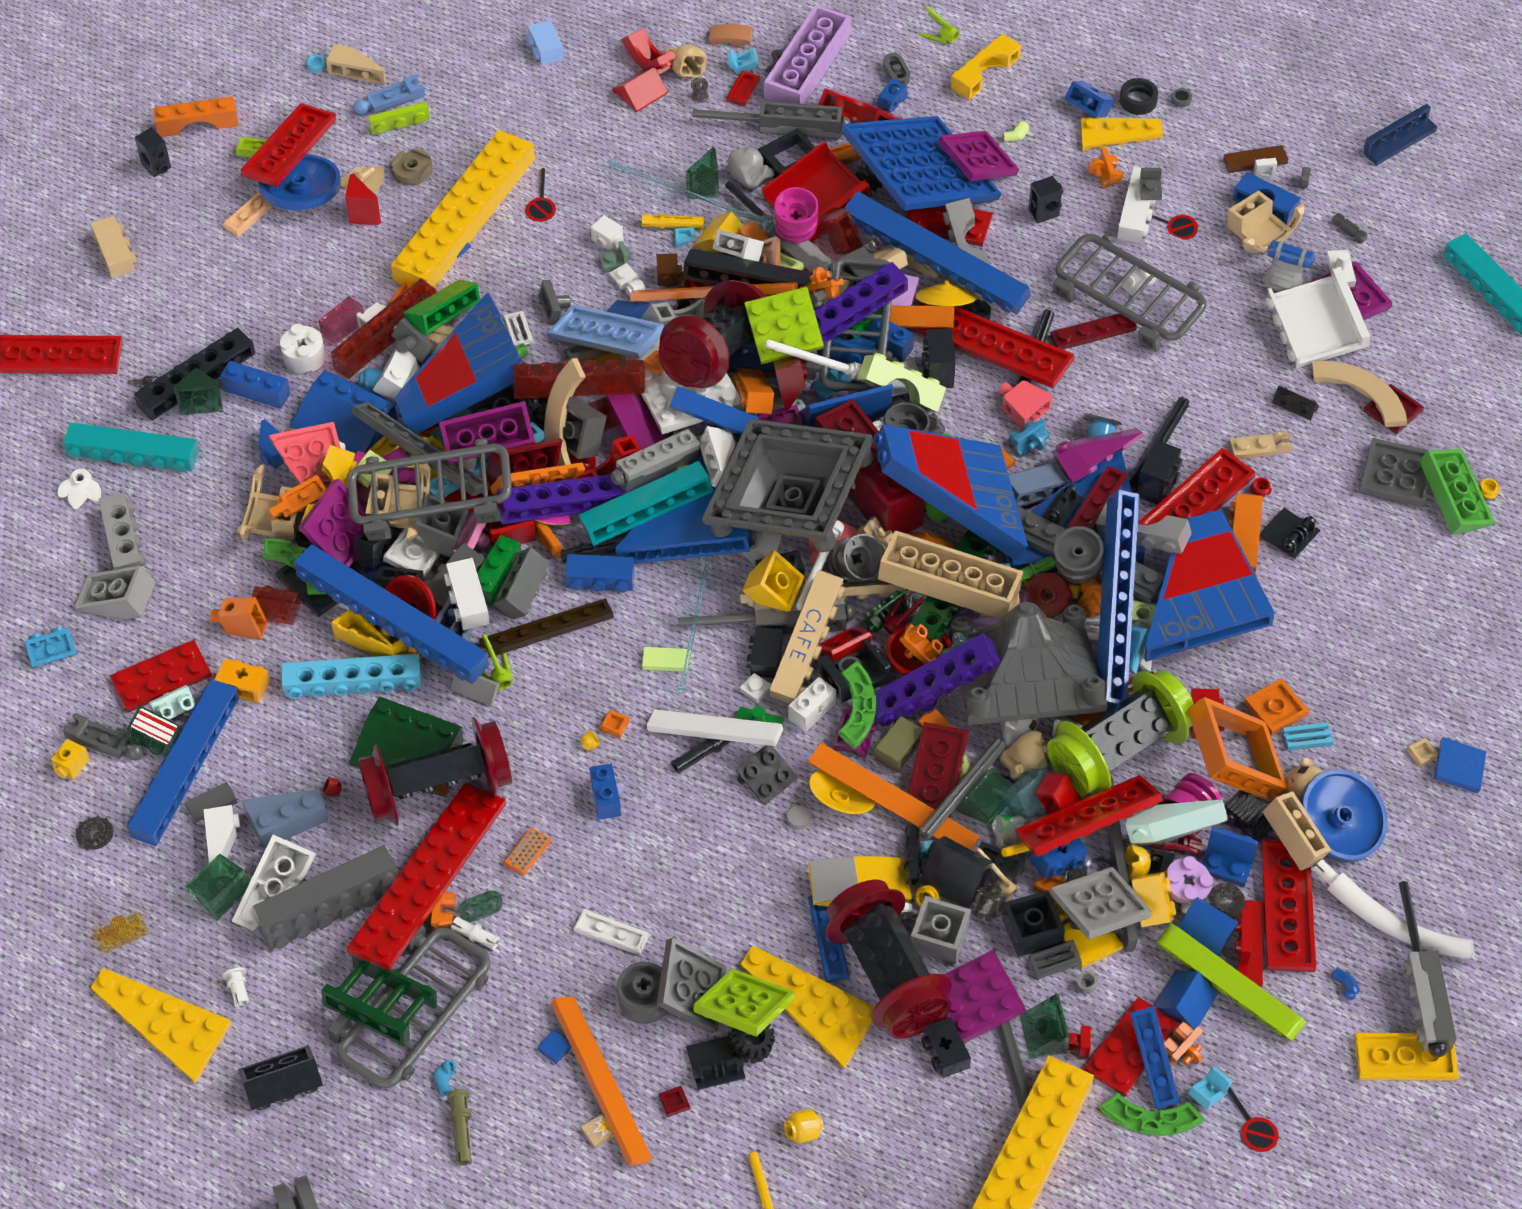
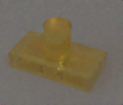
(121, 932)

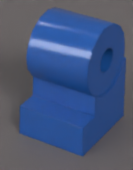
(891, 97)

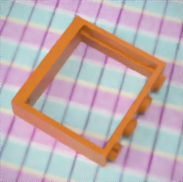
(1264, 783)

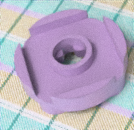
(1196, 873)

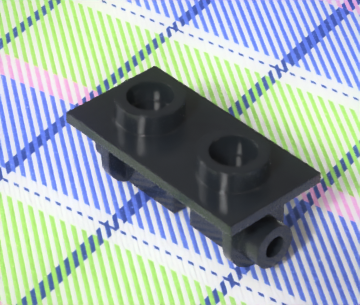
(1295, 403)
(1063, 505)

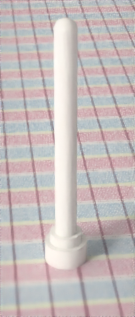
(851, 369)
(837, 530)

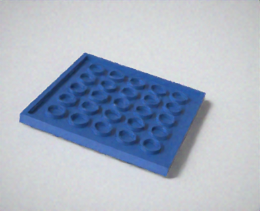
(913, 164)

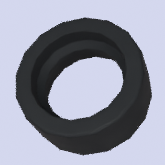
(1138, 107)

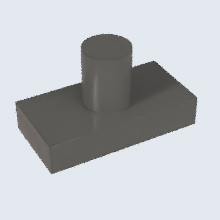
(551, 303)
(412, 340)

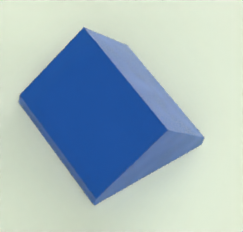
(1186, 997)

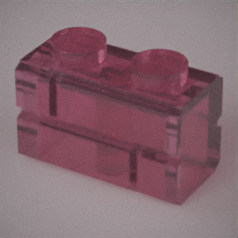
(340, 320)

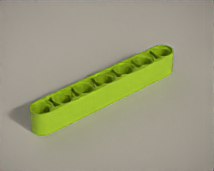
(1231, 982)

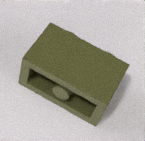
(898, 744)

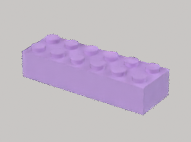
(807, 56)

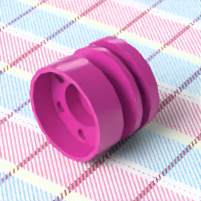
(796, 215)
(1192, 789)

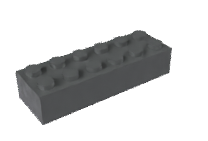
(325, 898)

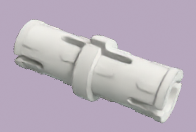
(475, 933)

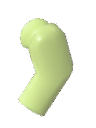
(1018, 133)

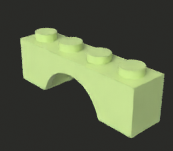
(923, 392)

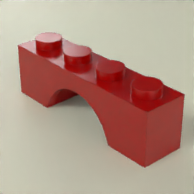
(854, 108)

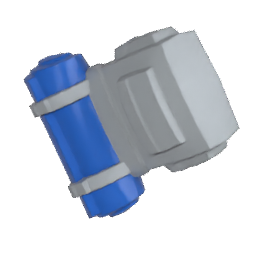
(1286, 266)

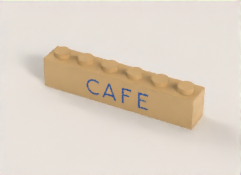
(806, 637)

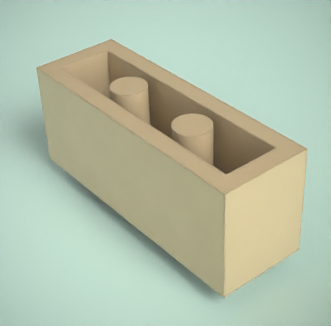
(114, 246)
(1296, 830)

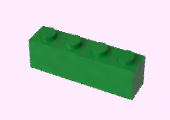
(443, 306)

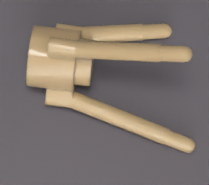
(1008, 888)

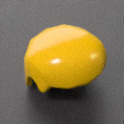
(1137, 860)

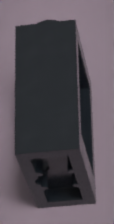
(784, 142)

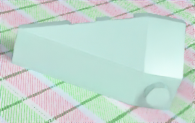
(1173, 821)

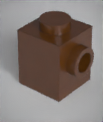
(668, 269)

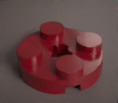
(1059, 587)

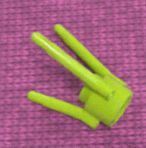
(947, 32)
(498, 674)

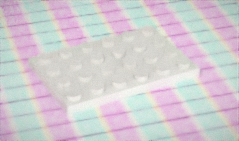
(661, 389)

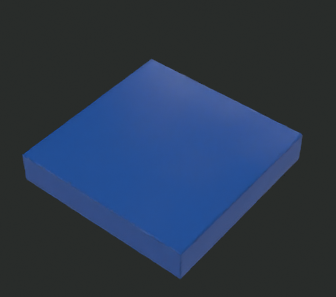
(1460, 765)

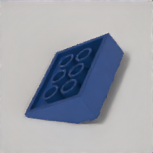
(332, 401)
(872, 402)

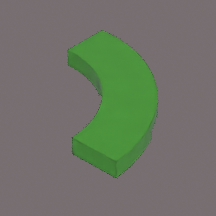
(286, 553)
(863, 705)
(1149, 1122)

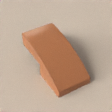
(732, 33)

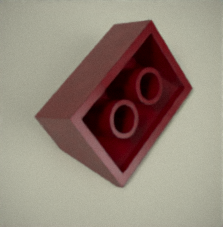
(790, 378)
(526, 458)

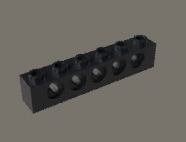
(160, 394)

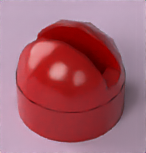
(332, 787)

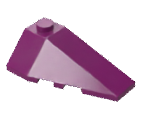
(635, 419)
(1080, 456)

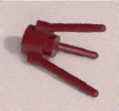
(896, 622)
(1186, 845)

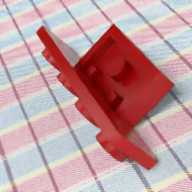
(1250, 941)

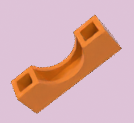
(173, 118)

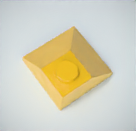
(774, 583)

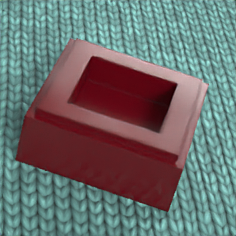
(674, 1101)

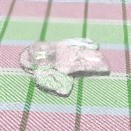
(1005, 830)

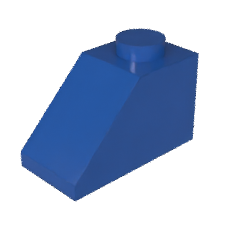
(269, 454)

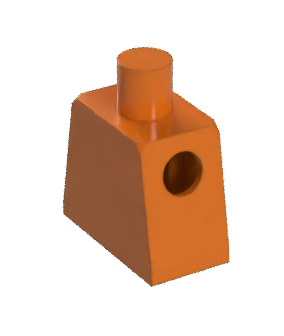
(241, 617)

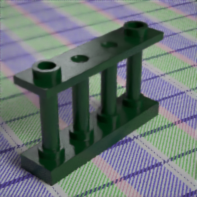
(378, 1018)

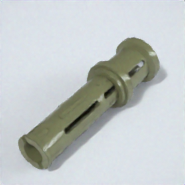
(460, 1116)

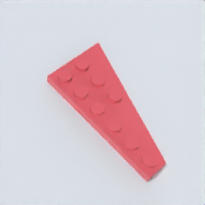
(306, 450)

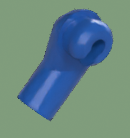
(1348, 981)

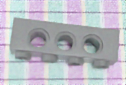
(120, 531)

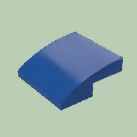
(1208, 925)

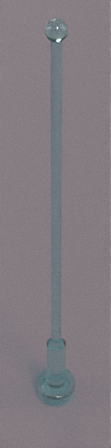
(765, 221)
(681, 688)

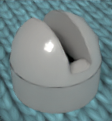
(1093, 980)

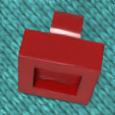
(1081, 1041)

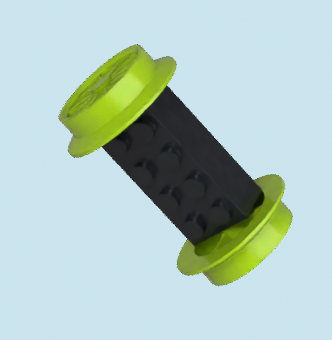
(1092, 751)

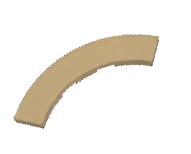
(1365, 383)
(556, 409)

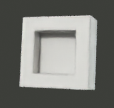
(1265, 168)
(755, 688)

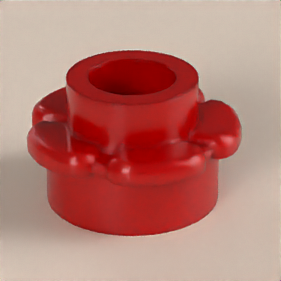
(1261, 483)

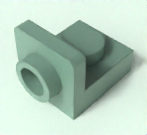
(616, 258)

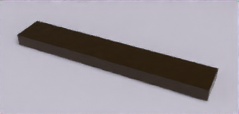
(549, 627)

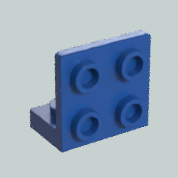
(1229, 856)

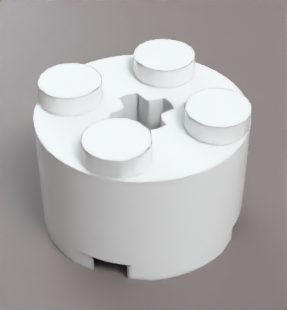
(302, 349)

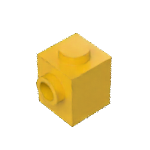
(69, 759)

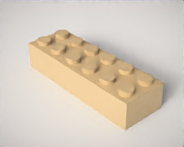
(950, 575)

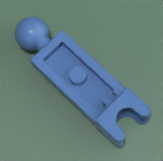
(390, 96)

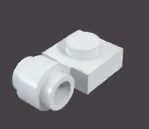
(626, 278)

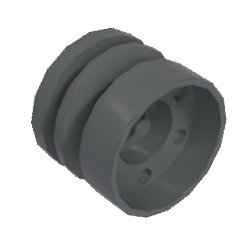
(907, 416)
(865, 560)

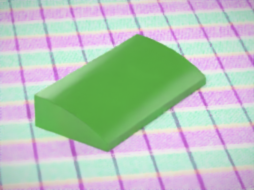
(1456, 490)

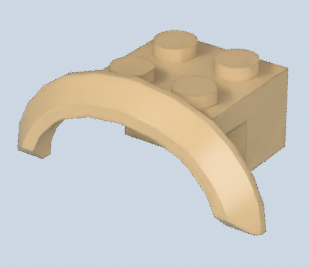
(1257, 225)
(407, 499)
(257, 517)

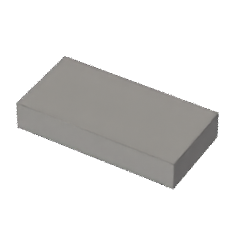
(482, 689)

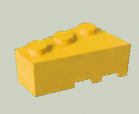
(370, 638)

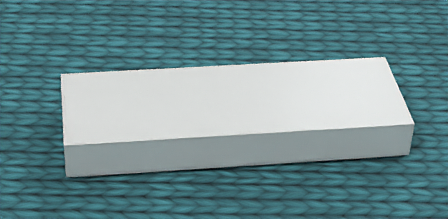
(611, 932)

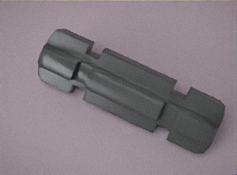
(1349, 228)

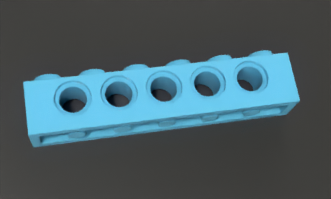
(341, 670)

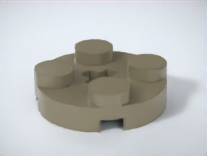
(412, 175)

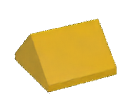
(725, 222)

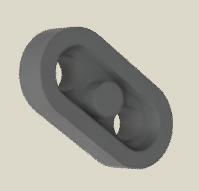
(899, 70)

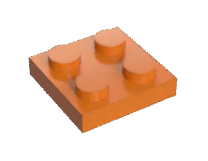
(1276, 706)

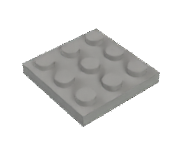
(1100, 902)

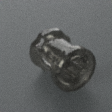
(702, 91)

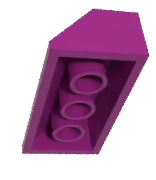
(502, 426)

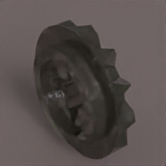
(100, 838)
(1229, 892)

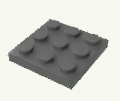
(1395, 473)
(685, 979)

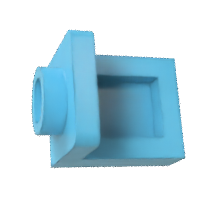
(743, 61)
(1211, 1088)

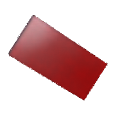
(743, 88)

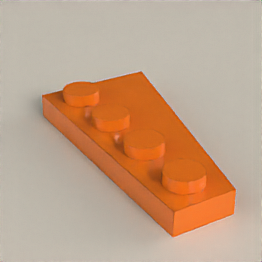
(541, 476)

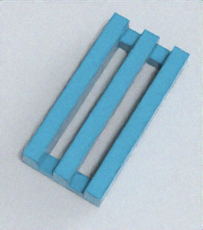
(1322, 731)

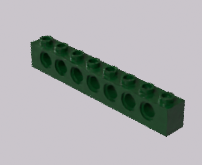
(936, 613)

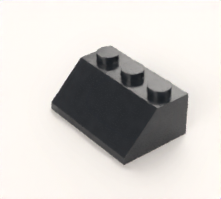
(280, 1078)

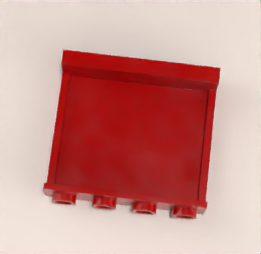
(824, 177)

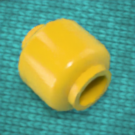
(803, 1126)

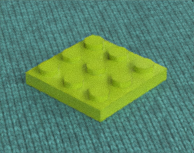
(786, 320)
(744, 1002)

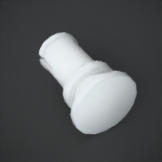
(236, 982)

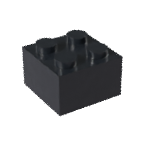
(939, 356)
(1159, 472)
(1033, 923)

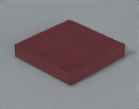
(1411, 407)

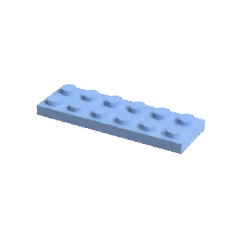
(606, 331)

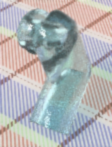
(958, 639)

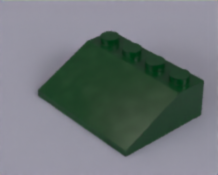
(404, 733)

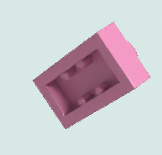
(472, 534)

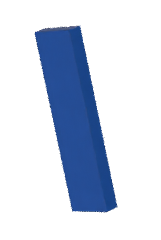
(710, 410)
(830, 953)
(1155, 1057)

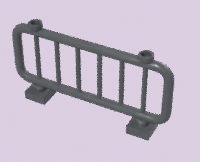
(1149, 333)
(812, 367)
(484, 508)
(343, 1028)

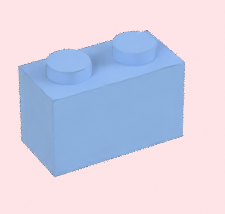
(545, 42)

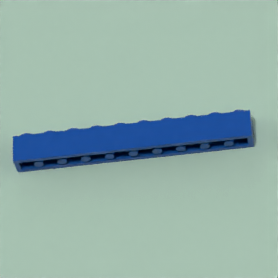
(938, 254)
(1117, 595)
(391, 614)

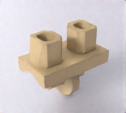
(875, 529)

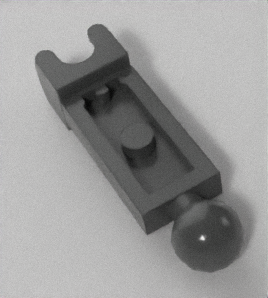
(102, 738)

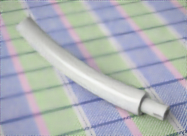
(1388, 922)

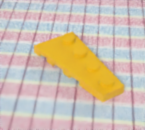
(1111, 131)

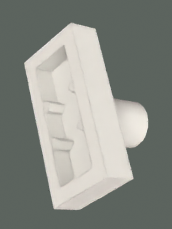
(1342, 259)

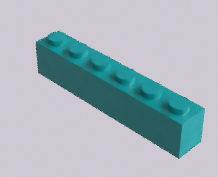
(1486, 278)
(130, 447)
(646, 503)

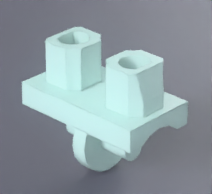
(173, 703)

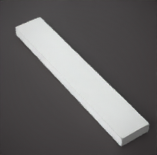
(715, 727)

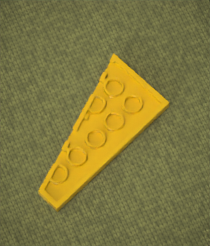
(822, 1010)
(171, 1025)

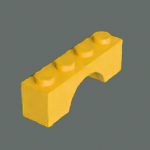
(1000, 53)
(336, 466)

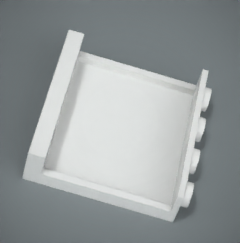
(1318, 320)

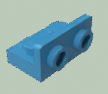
(50, 647)

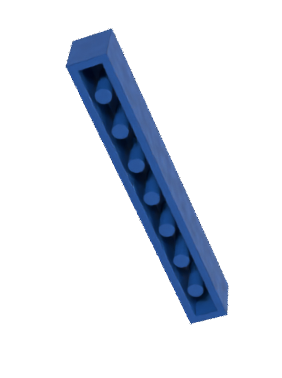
(183, 762)

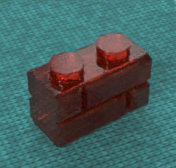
(840, 230)
(277, 604)

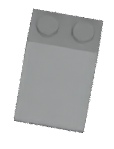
(116, 593)

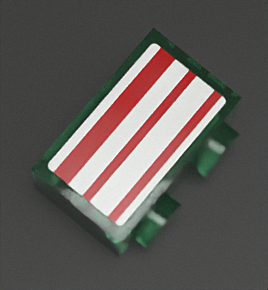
(152, 731)

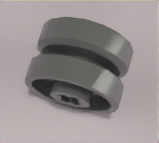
(1078, 554)
(639, 992)
(304, 1196)

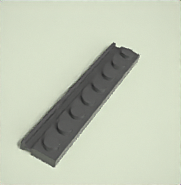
(1042, 535)

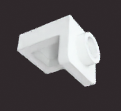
(1135, 280)

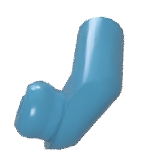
(443, 1076)

